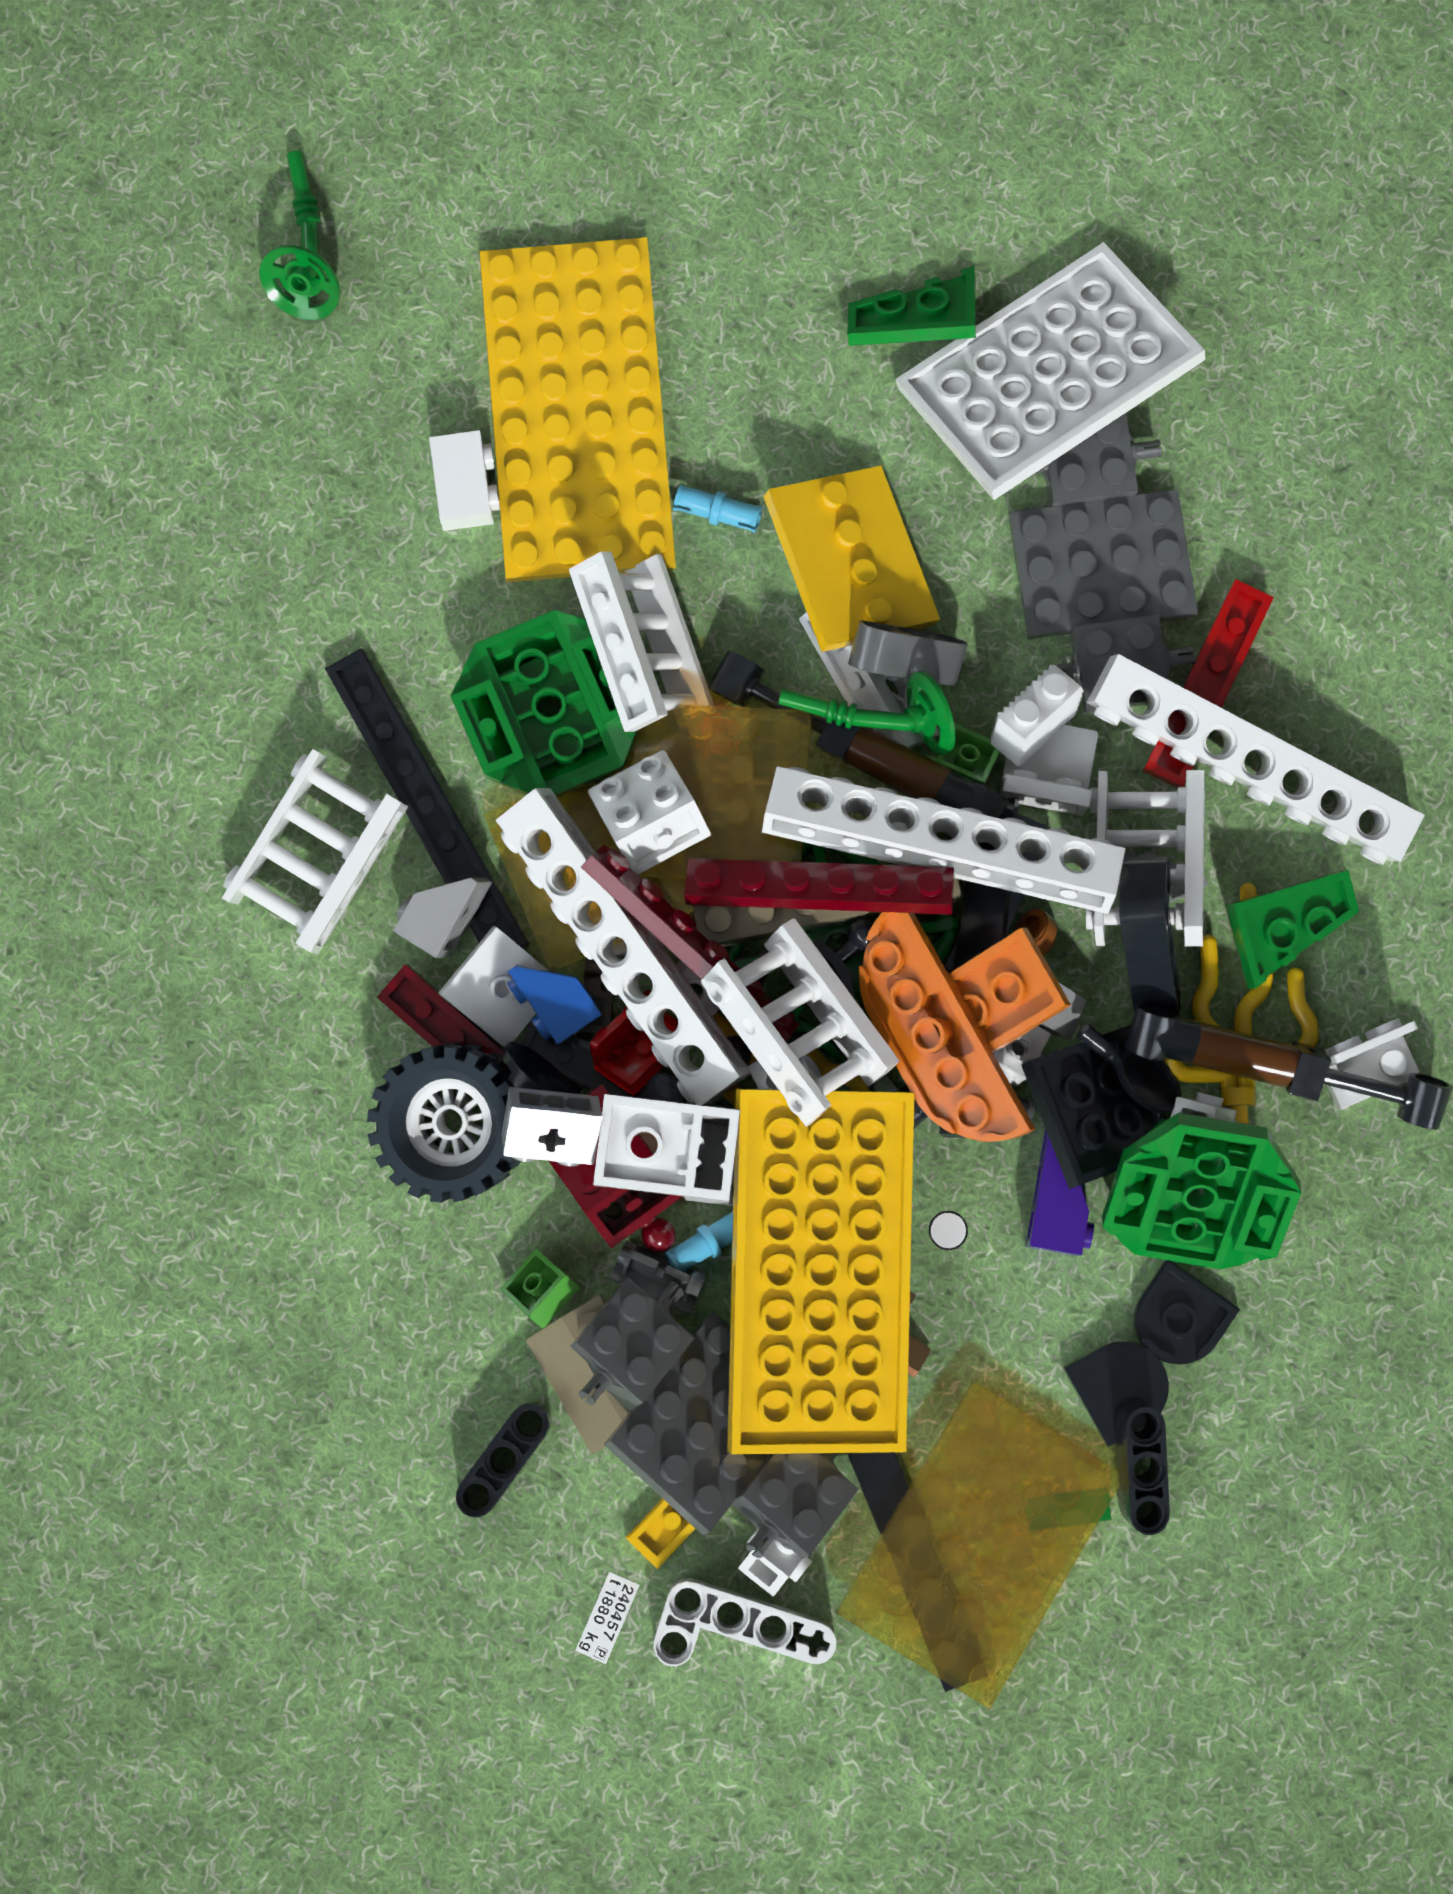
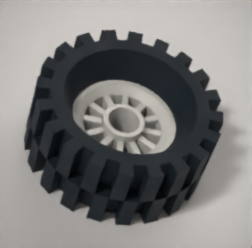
(403, 1131)

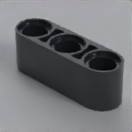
(488, 1475)
(1154, 1482)

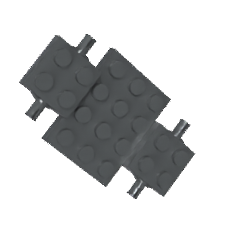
(1105, 560)
(680, 1425)

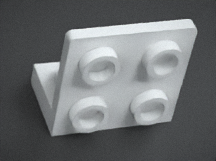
(1055, 774)
(649, 812)
(1380, 1058)

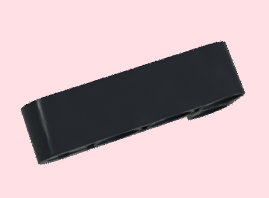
(1149, 933)

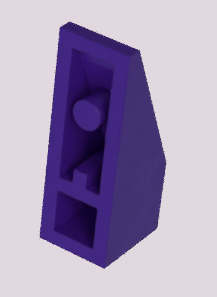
(1057, 1213)

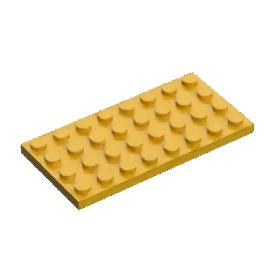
(576, 406)
(821, 1275)

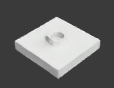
(482, 990)

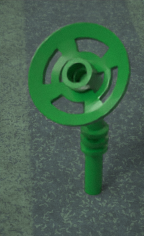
(304, 274)
(919, 717)

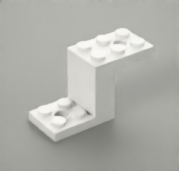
(691, 1155)

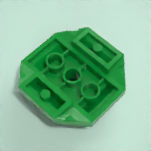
(501, 700)
(1203, 1193)

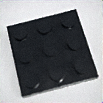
(1086, 1109)

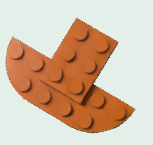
(954, 1022)

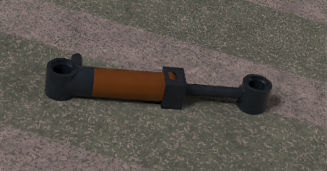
(864, 747)
(1296, 1067)

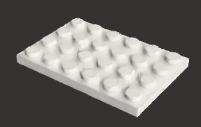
(1050, 370)

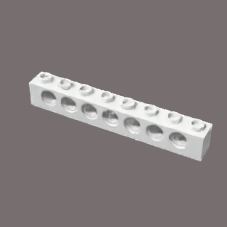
(1393, 820)
(919, 846)
(696, 1026)

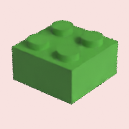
(971, 755)
(539, 1288)

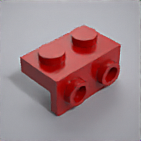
(626, 1053)

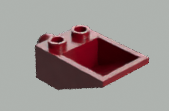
(637, 1206)

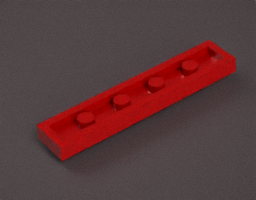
(1214, 669)

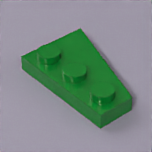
(925, 314)
(1286, 921)

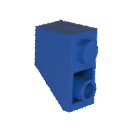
(557, 999)

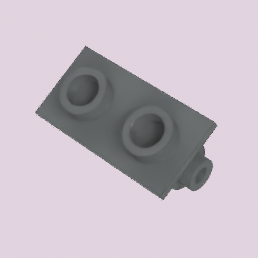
(653, 1274)

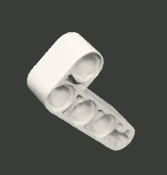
(745, 1630)

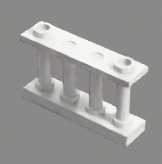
(620, 645)
(1187, 839)
(335, 889)
(827, 998)

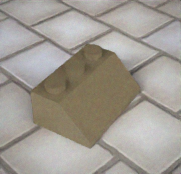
(570, 1374)

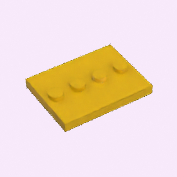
(850, 555)

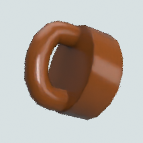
(1041, 927)

